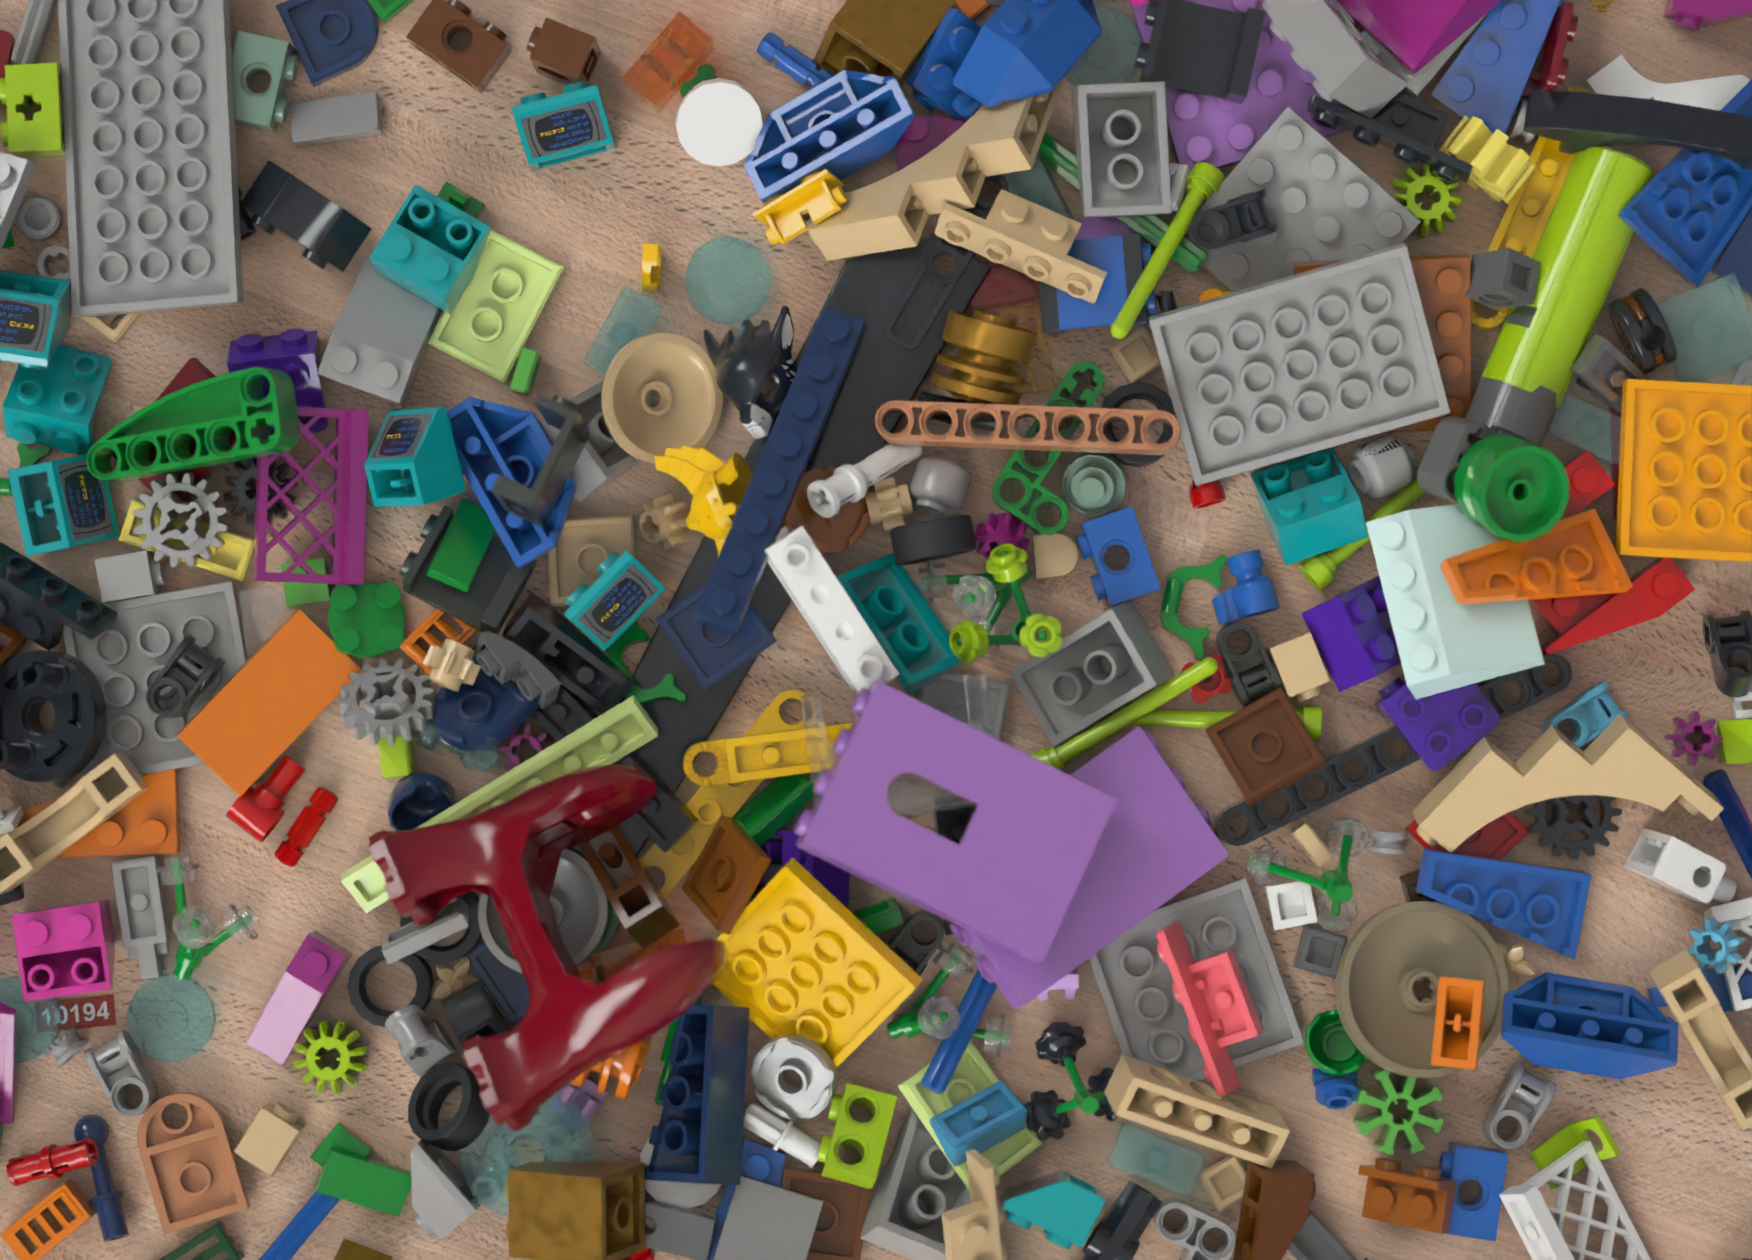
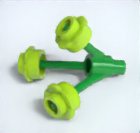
(1034, 631)

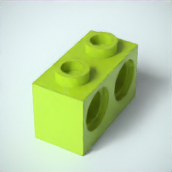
(866, 1137)

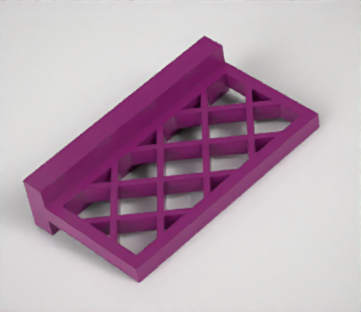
(347, 506)

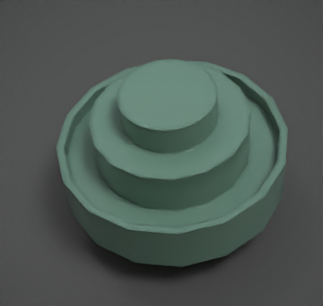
(1094, 483)

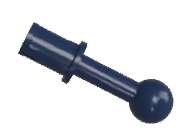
(107, 1202)

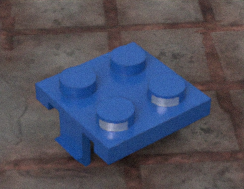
(940, 62)

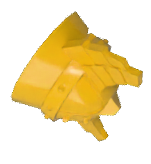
(715, 487)

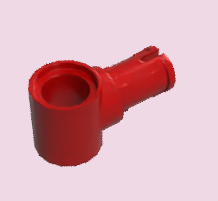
(261, 807)

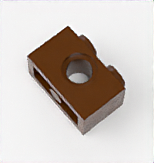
(563, 52)
(473, 65)

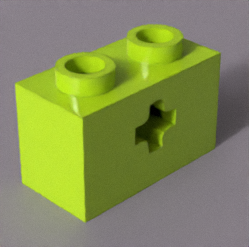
(19, 90)

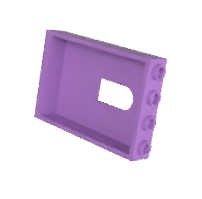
(1021, 846)

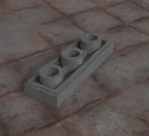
(680, 1230)

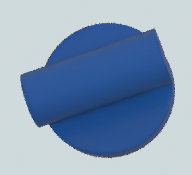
(1335, 1091)

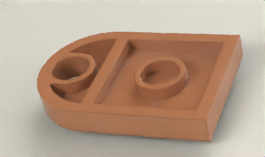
(192, 1166)

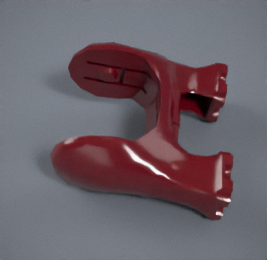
(515, 860)

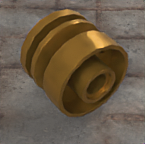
(984, 356)

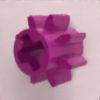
(1000, 530)
(1703, 729)
(536, 742)

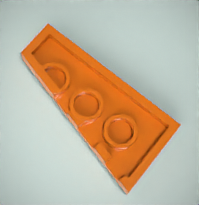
(1564, 562)
(140, 828)

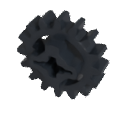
(1559, 826)

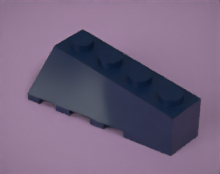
(703, 1099)

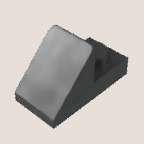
(1602, 371)

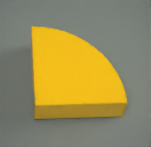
(651, 267)

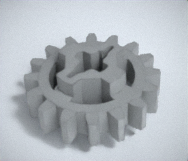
(195, 535)
(387, 702)

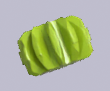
(1436, 187)
(331, 1072)

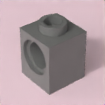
(1503, 279)

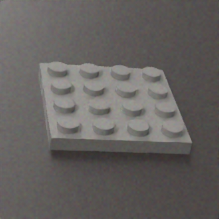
(1315, 198)
(135, 652)
(1140, 985)

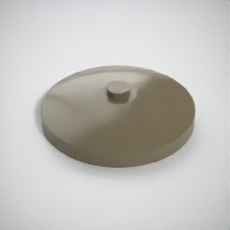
(1392, 979)

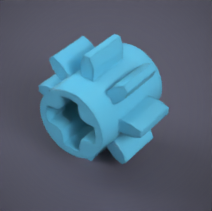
(1709, 956)

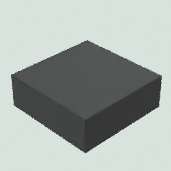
(1320, 951)

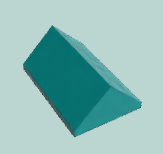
(900, 622)

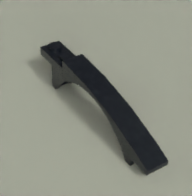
(1607, 120)

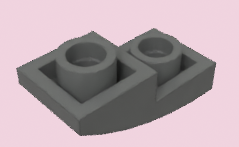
(508, 660)

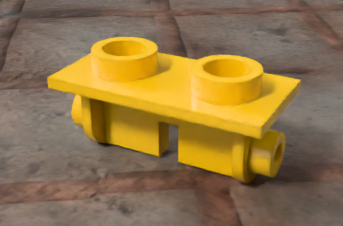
(817, 194)

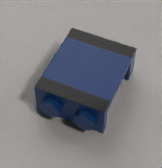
(1124, 261)

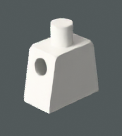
(1680, 868)

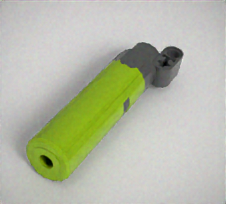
(1544, 339)

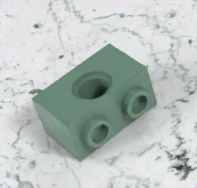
(258, 55)

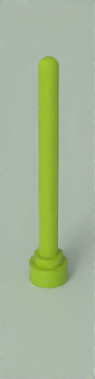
(1202, 183)
(1321, 568)
(1310, 716)
(1059, 757)

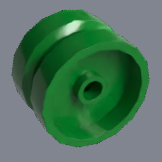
(1511, 487)

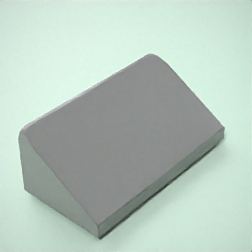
(335, 119)

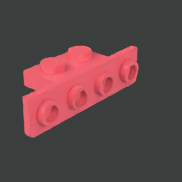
(1214, 1002)

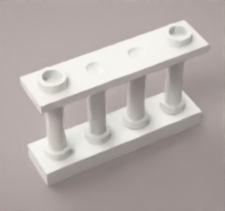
(828, 610)

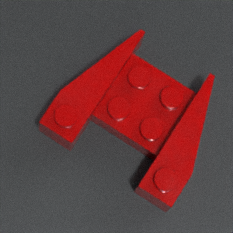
(1592, 616)

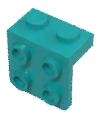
(57, 401)

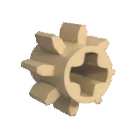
(889, 504)
(665, 522)
(451, 665)

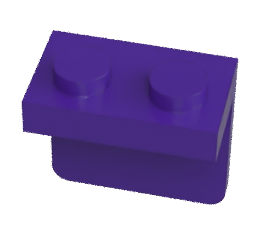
(291, 352)
(1438, 724)

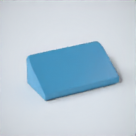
(979, 1122)

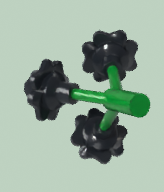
(1045, 1112)

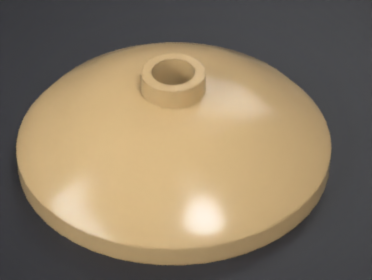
(683, 391)

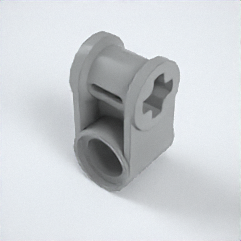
(420, 1038)
(121, 1072)
(1519, 1105)

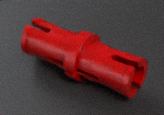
(52, 1161)

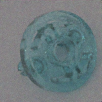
(557, 1128)

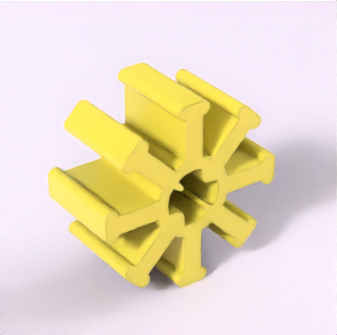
(1496, 165)

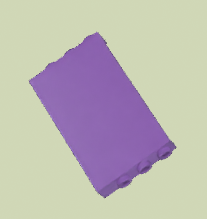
(1144, 858)

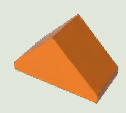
(1458, 1023)

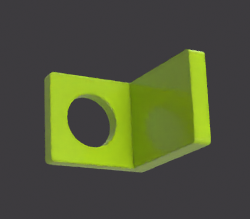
(1568, 1138)

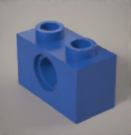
(1122, 531)
(1486, 1166)

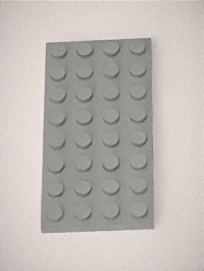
(150, 155)

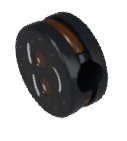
(1642, 330)

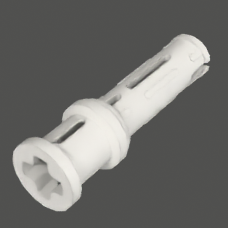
(851, 481)

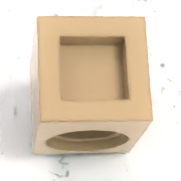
(1299, 667)
(270, 1137)

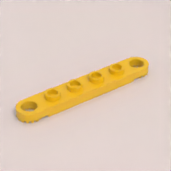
(1530, 208)
(756, 756)
(713, 802)

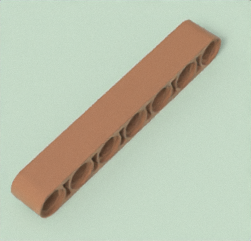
(1008, 416)

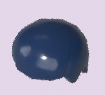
(418, 799)

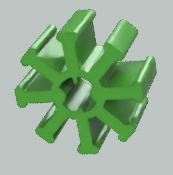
(1384, 1117)

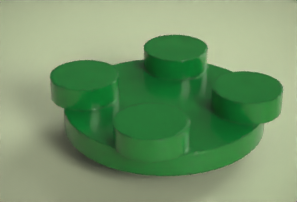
(366, 619)

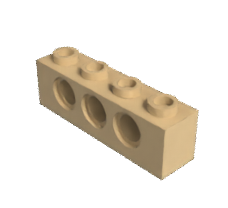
(1196, 1112)

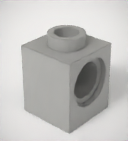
(129, 576)

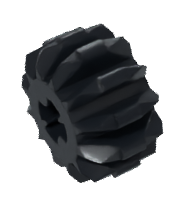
(244, 490)

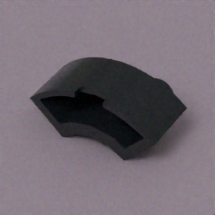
(305, 216)

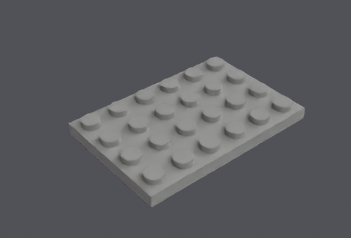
(1299, 364)

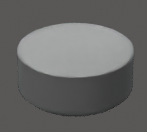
(39, 218)

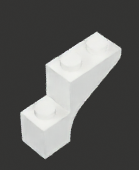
(1622, 80)

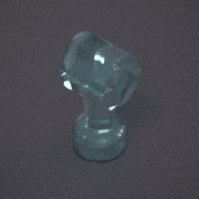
(472, 760)

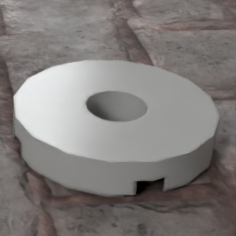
(809, 1062)

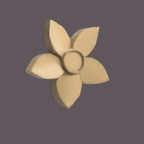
(1515, 964)
(452, 981)

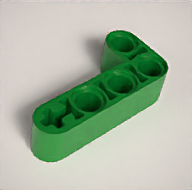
(1030, 476)

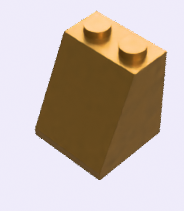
(880, 36)
(576, 1210)

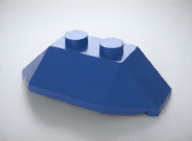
(1027, 49)
(830, 127)
(514, 444)
(1588, 1027)

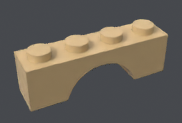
(68, 819)
(1708, 1032)

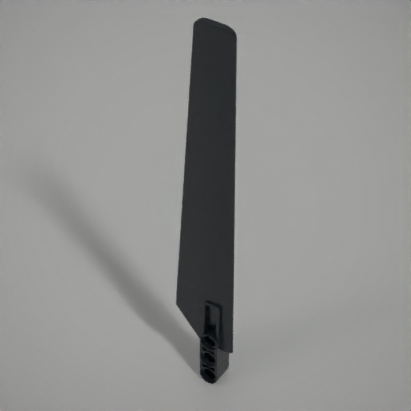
(902, 335)

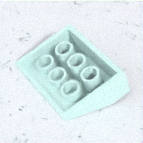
(1435, 637)

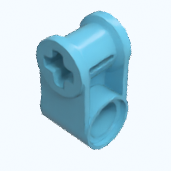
(1587, 713)

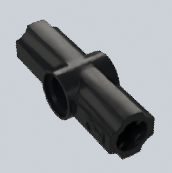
(1119, 1233)

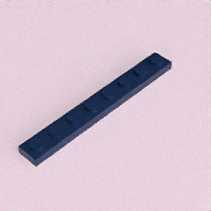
(779, 470)

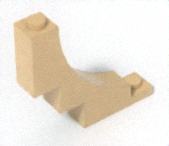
(896, 208)
(1616, 764)

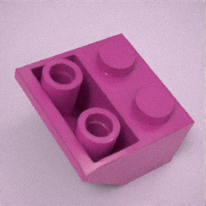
(65, 950)

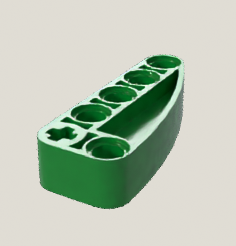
(208, 414)

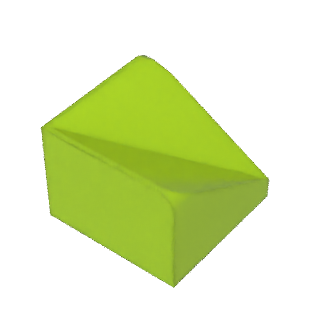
(1736, 742)
(396, 759)

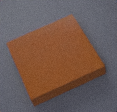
(726, 874)

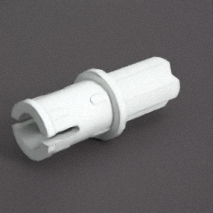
(781, 1134)

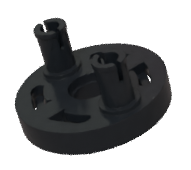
(23, 741)

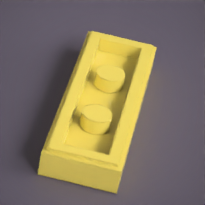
(229, 560)

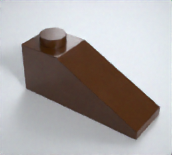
(629, 886)
(1273, 1209)

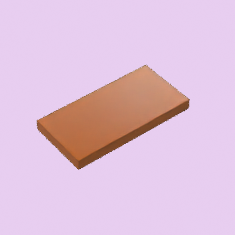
(268, 702)

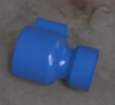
(1251, 595)

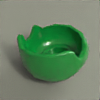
(1331, 1047)

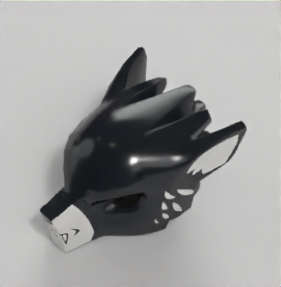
(747, 363)

